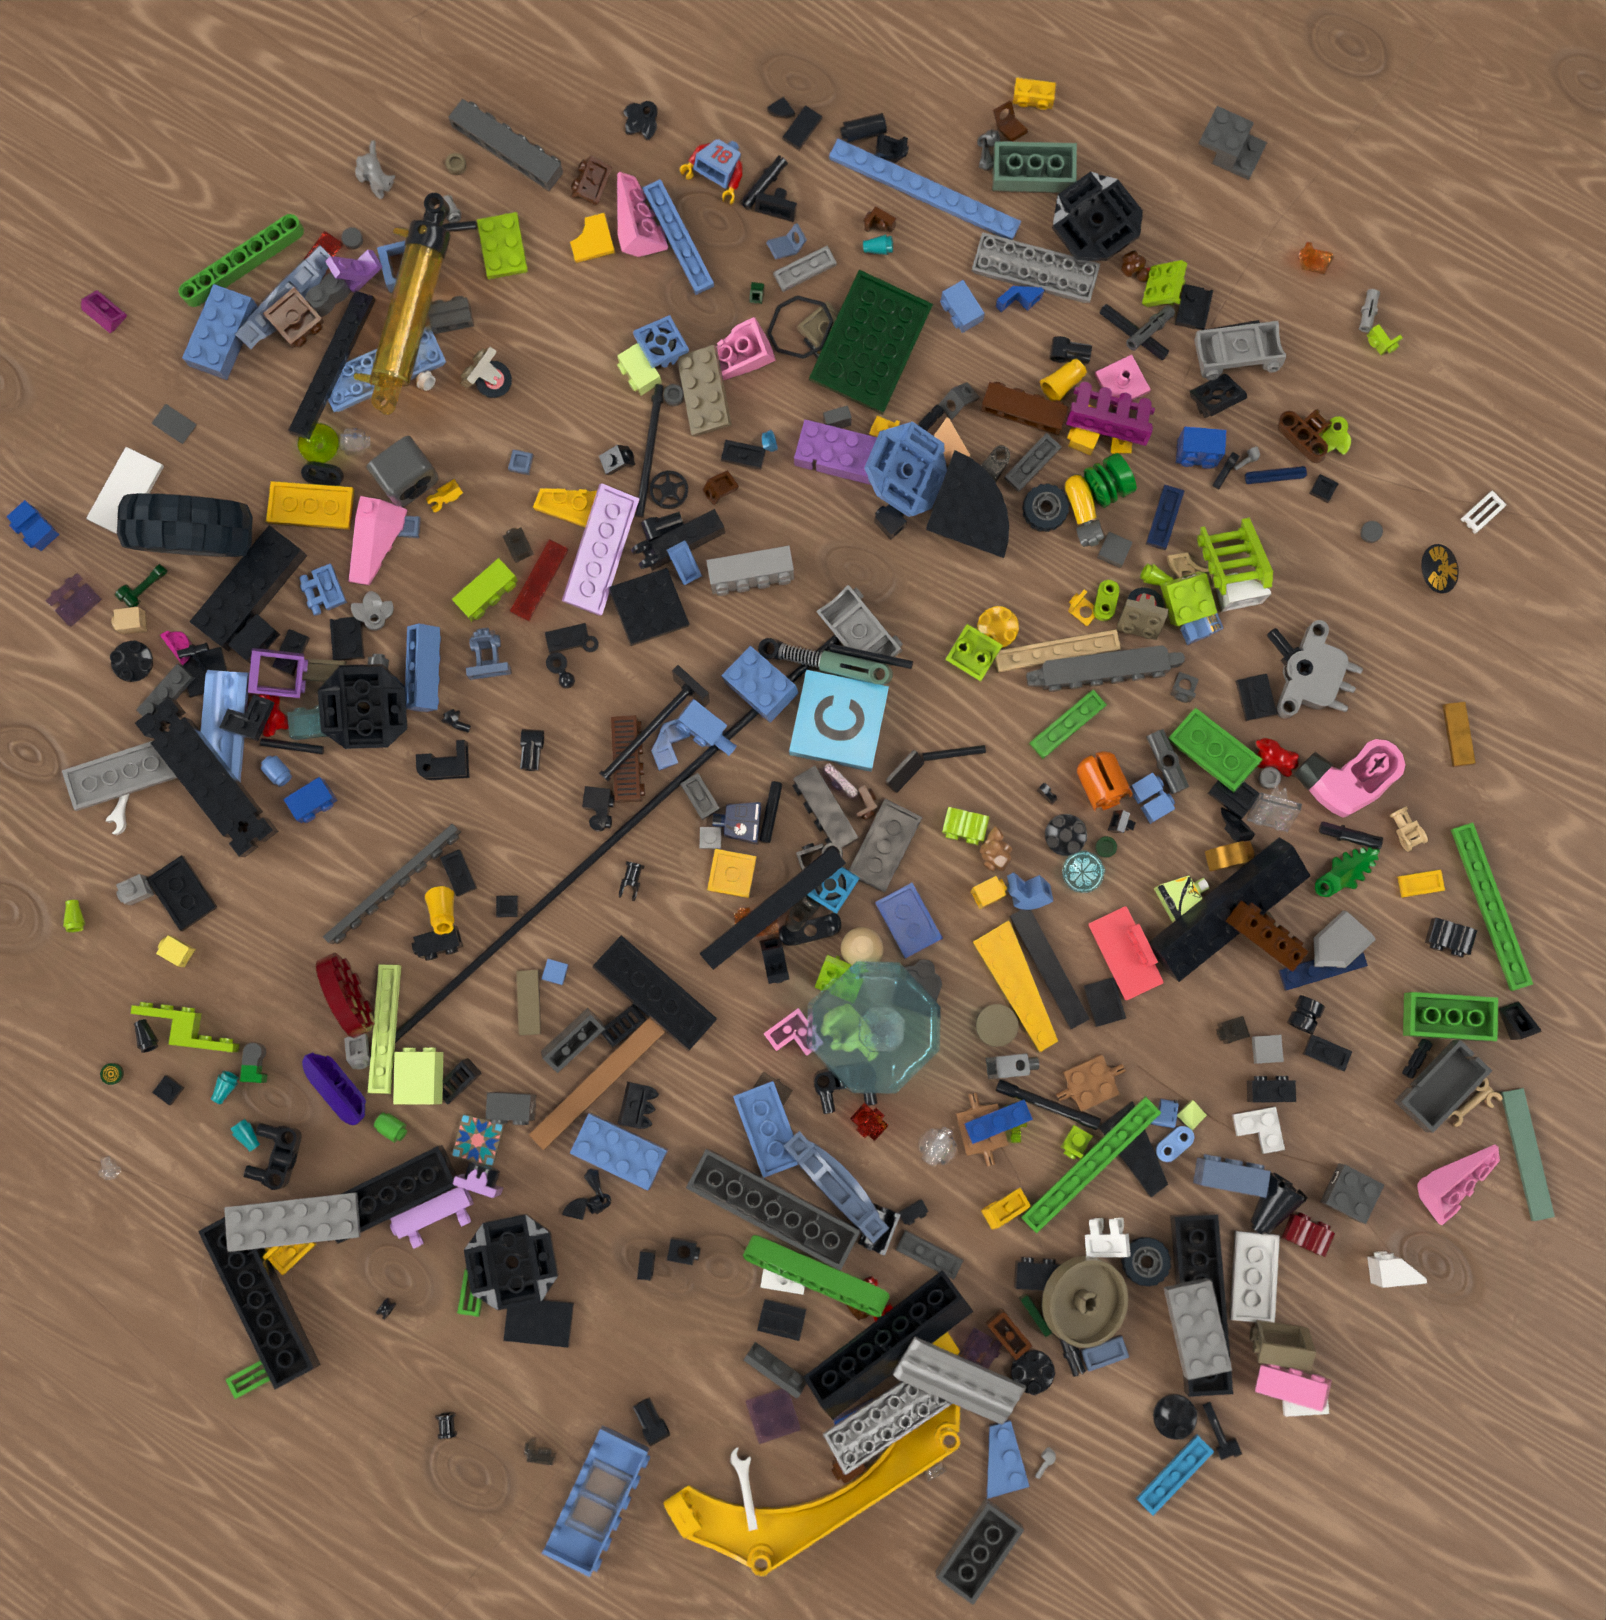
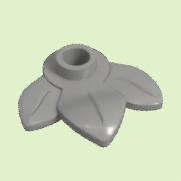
(372, 607)

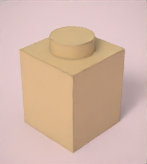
(129, 620)

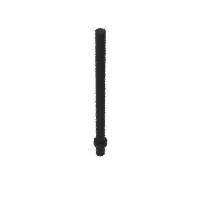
(657, 399)

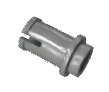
(455, 214)

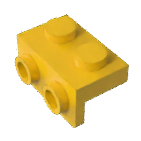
(287, 1256)

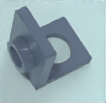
(786, 245)

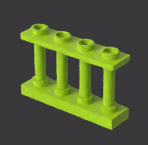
(1252, 545)

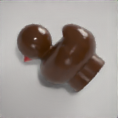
(1135, 263)

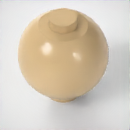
(861, 945)

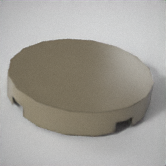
(997, 1025)

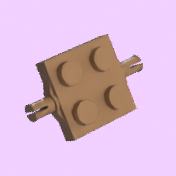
(1090, 1082)
(987, 1145)

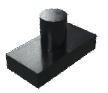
(776, 205)

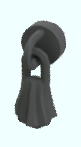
(986, 160)

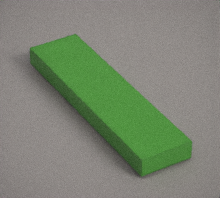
(1068, 724)

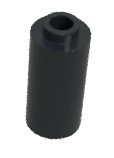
(863, 128)

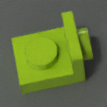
(1076, 1142)

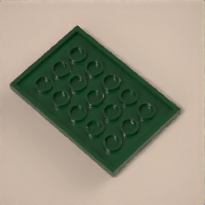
(870, 342)

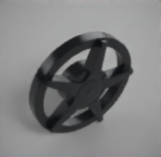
(668, 489)

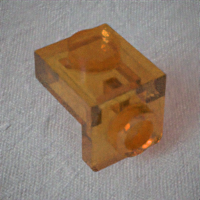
(1314, 259)

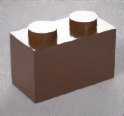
(1008, 1334)

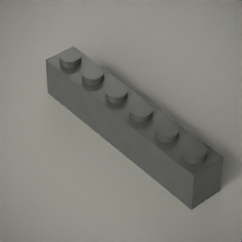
(505, 144)

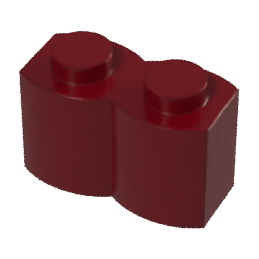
(1308, 1235)

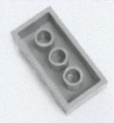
(750, 570)
(1197, 1328)

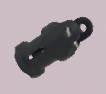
(631, 878)

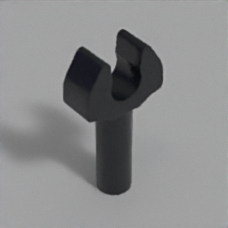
(1225, 470)

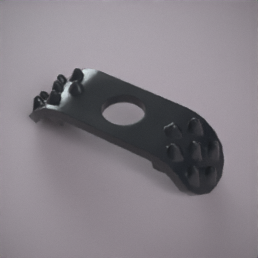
(826, 927)

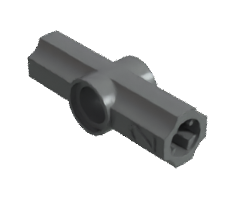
(1161, 748)

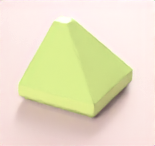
(1191, 1115)

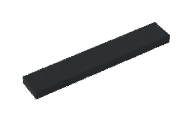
(1049, 968)

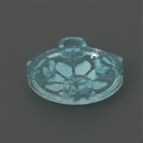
(1083, 872)

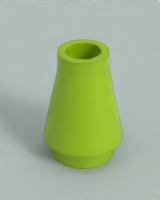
(1153, 575)
(73, 917)

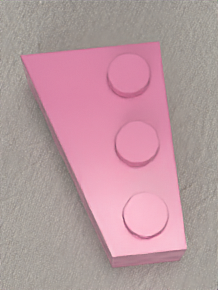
(1294, 1386)

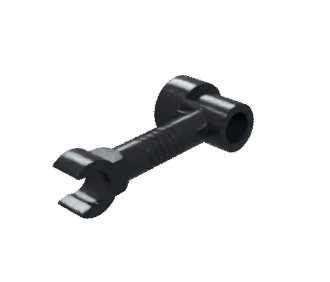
(1227, 1447)

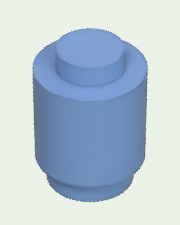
(276, 770)

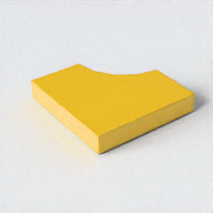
(594, 240)

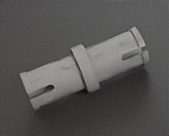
(1368, 316)

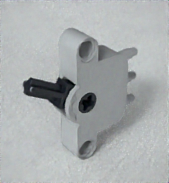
(1323, 672)

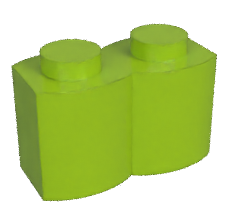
(965, 825)

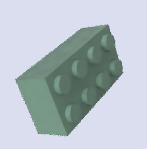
(1034, 166)

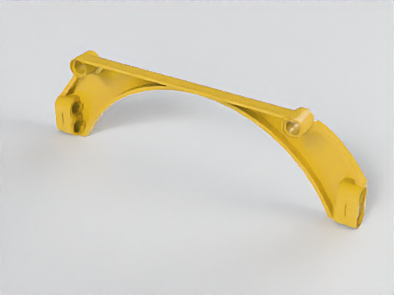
(793, 1528)

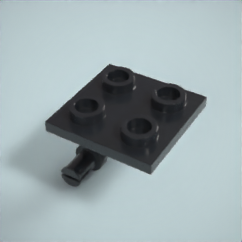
(200, 661)

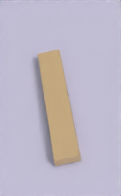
(1038, 653)

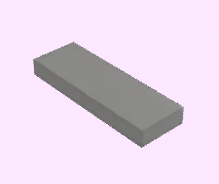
(804, 268)

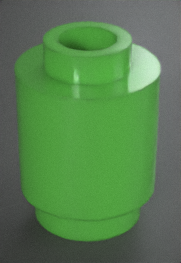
(390, 1127)

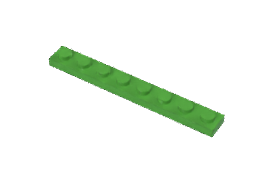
(1491, 907)
(1091, 1164)

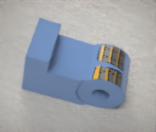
(1201, 628)

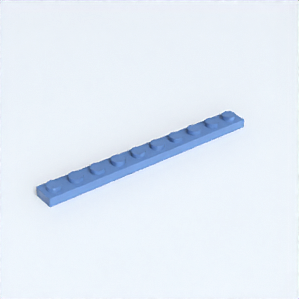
(924, 190)

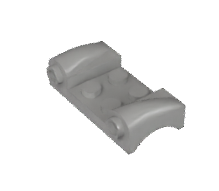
(1239, 347)
(857, 625)

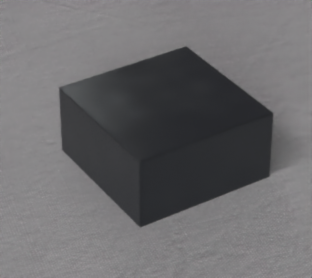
(646, 1264)

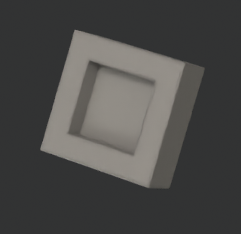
(710, 838)

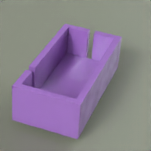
(835, 450)

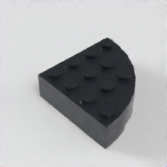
(971, 508)

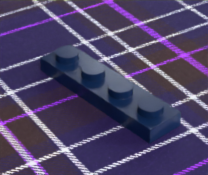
(1306, 972)

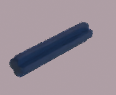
(1275, 475)

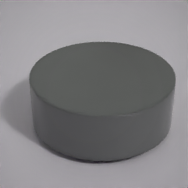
(352, 238)
(673, 395)
(1371, 531)

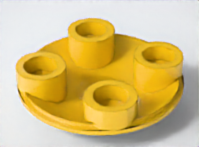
(999, 624)

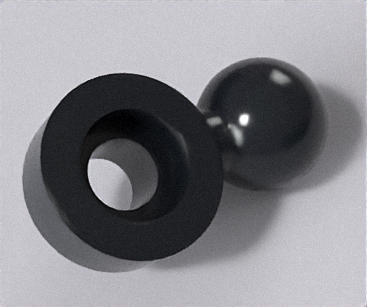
(566, 679)

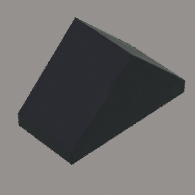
(1518, 1021)

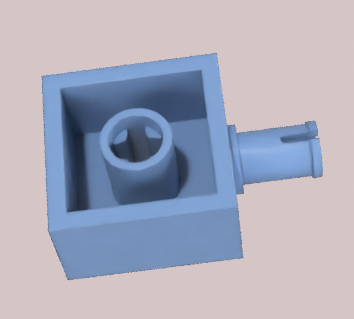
(704, 727)

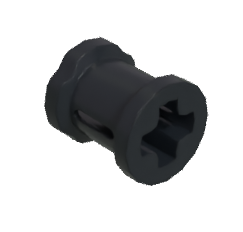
(446, 1425)

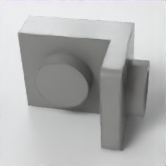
(357, 1052)

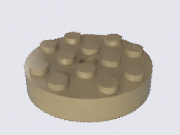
(1079, 1321)

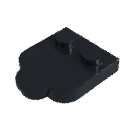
(925, 975)

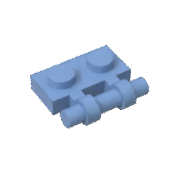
(328, 586)

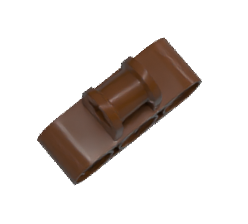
(1313, 426)

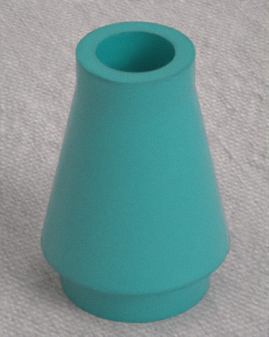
(879, 245)
(224, 1086)
(245, 1134)

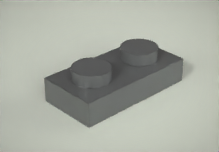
(700, 796)

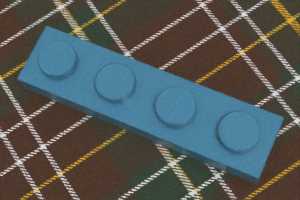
(1174, 1474)

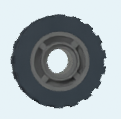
(1048, 495)
(1156, 1271)

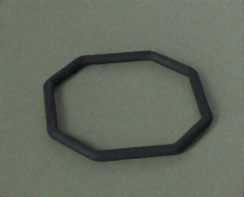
(775, 317)

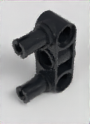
(835, 1084)
(281, 1159)

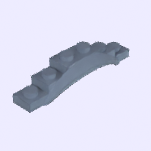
(303, 278)
(837, 1185)

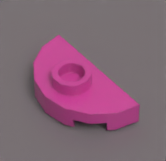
(175, 642)

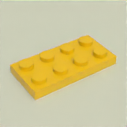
(310, 505)

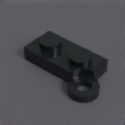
(570, 638)

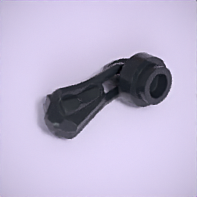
(595, 1203)

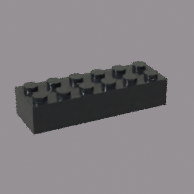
(248, 587)
(403, 1188)

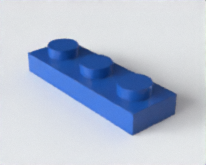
(998, 1121)

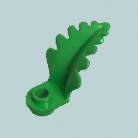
(1346, 871)

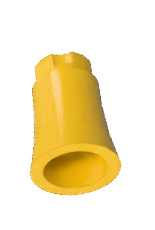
(1063, 380)
(441, 908)

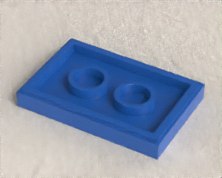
(908, 920)

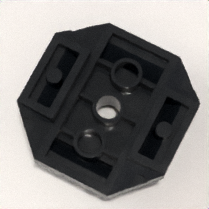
(358, 727)
(488, 1265)

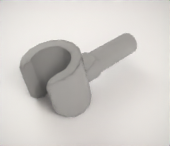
(1253, 454)
(1049, 1457)

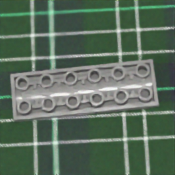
(1035, 267)
(959, 1381)
(881, 1424)

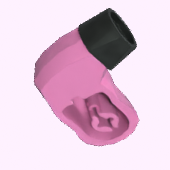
(1357, 782)

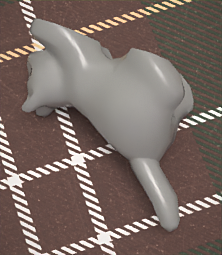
(369, 169)

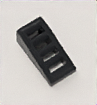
(628, 1031)
(468, 1072)

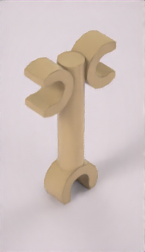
(1485, 1094)

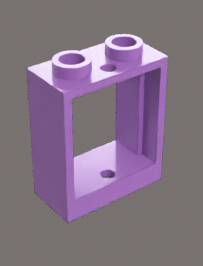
(254, 671)

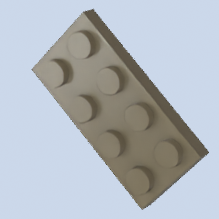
(704, 390)

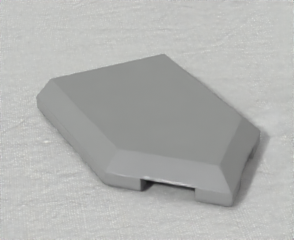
(1341, 942)

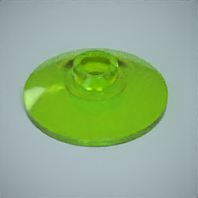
(321, 434)

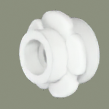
(425, 380)

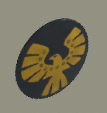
(1439, 568)

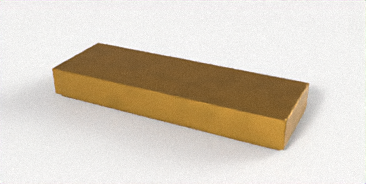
(1458, 734)

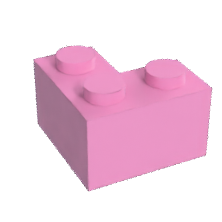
(790, 1028)

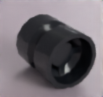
(1306, 1014)

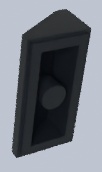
(904, 771)

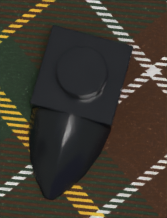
(1236, 827)

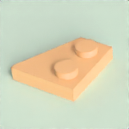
(951, 440)

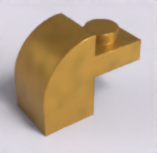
(1229, 855)

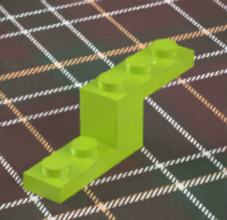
(185, 1027)

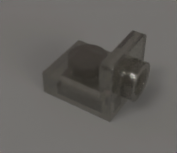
(1232, 1030)
(539, 1456)

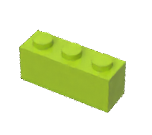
(485, 590)

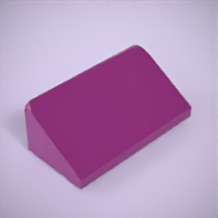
(102, 311)

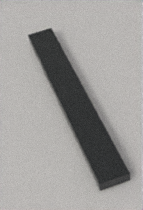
(772, 907)

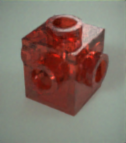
(869, 1122)

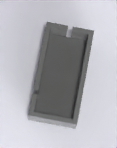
(1443, 1086)

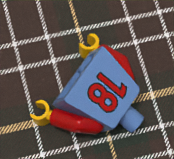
(718, 163)

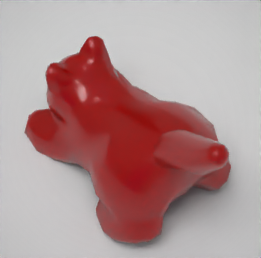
(277, 719)
(1275, 756)

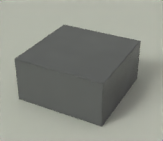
(838, 417)
(1114, 549)

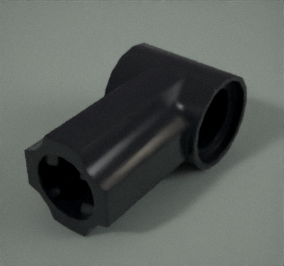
(1065, 350)
(657, 527)
(531, 743)
(653, 1426)

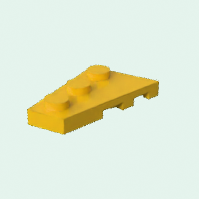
(566, 504)

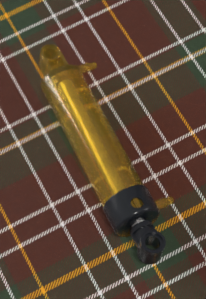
(409, 304)

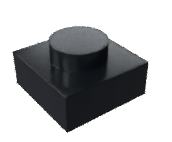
(168, 1090)

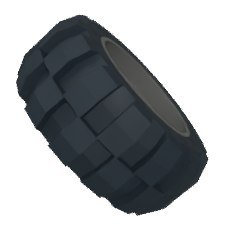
(184, 525)

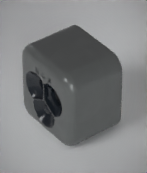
(403, 472)

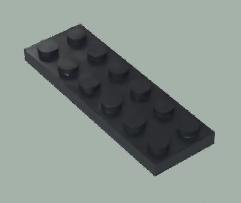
(654, 993)

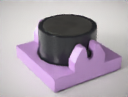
(480, 1179)

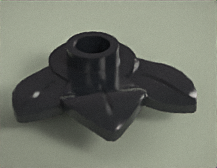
(639, 121)

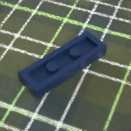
(1165, 517)

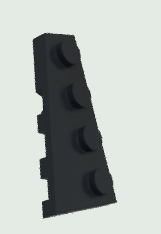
(1139, 1155)

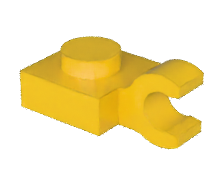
(446, 493)

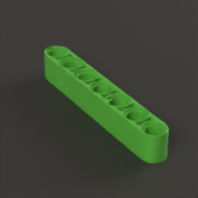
(252, 259)
(816, 1276)

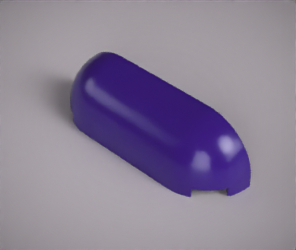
(335, 1087)

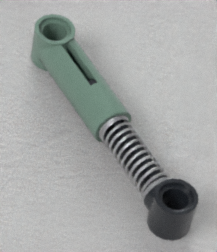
(827, 661)

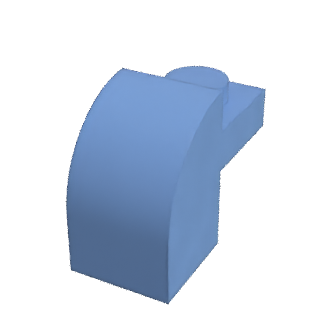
(1030, 893)

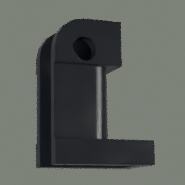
(445, 767)

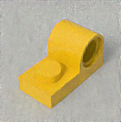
(1005, 1209)

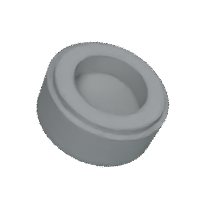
(1269, 778)

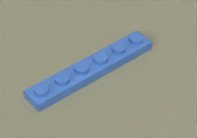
(678, 237)

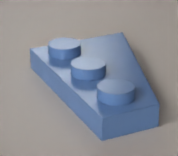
(1005, 1463)

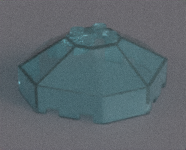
(874, 1027)

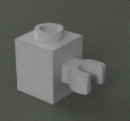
(134, 890)

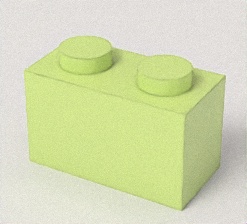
(638, 369)

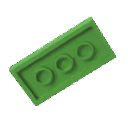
(1214, 749)

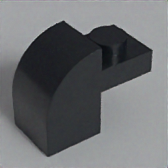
(774, 960)

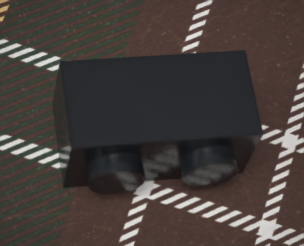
(913, 1211)

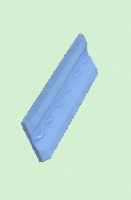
(352, 391)
(222, 692)

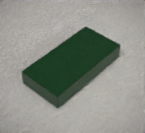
(1034, 1313)

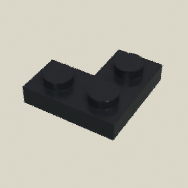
(252, 722)

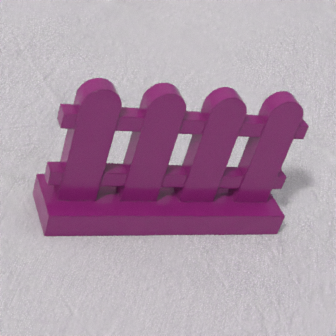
(1107, 423)

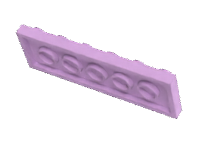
(600, 549)

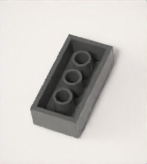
(979, 1551)

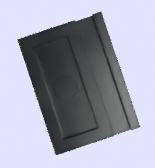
(1194, 307)
(347, 639)
(1256, 697)
(1238, 801)
(1104, 1002)
(781, 1319)

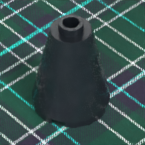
(1279, 1204)

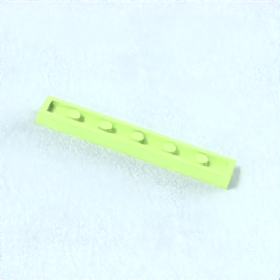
(384, 1029)

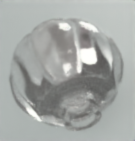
(937, 1146)

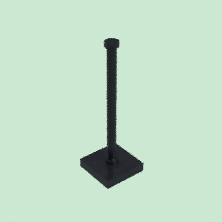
(689, 688)

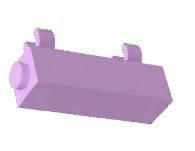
(431, 1211)

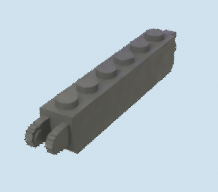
(1104, 667)

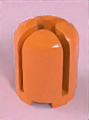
(1103, 780)

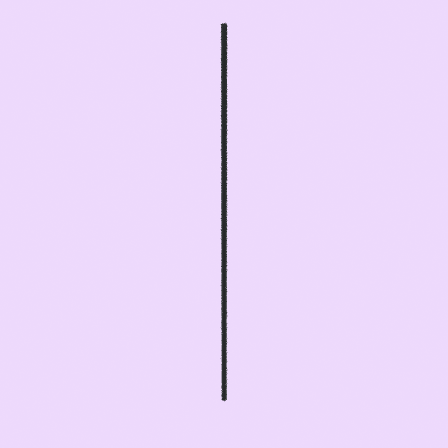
(590, 860)

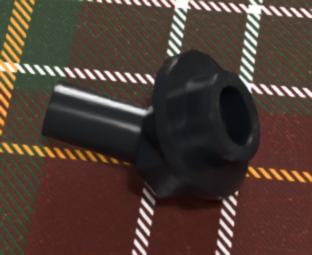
(452, 717)

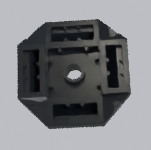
(1100, 199)

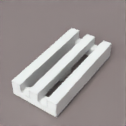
(1471, 523)

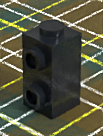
(431, 944)

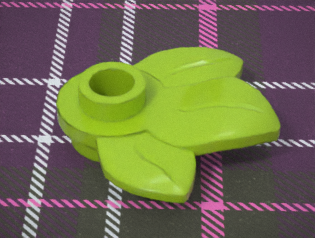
(1337, 438)

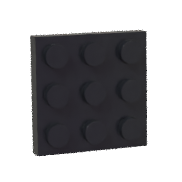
(648, 606)

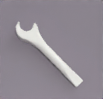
(118, 815)
(742, 1469)

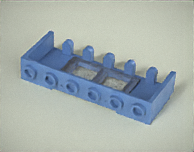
(597, 1501)

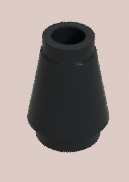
(145, 1036)

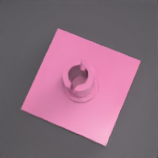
(1123, 377)

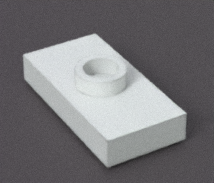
(776, 1282)

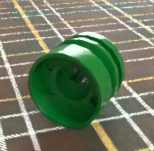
(1110, 479)

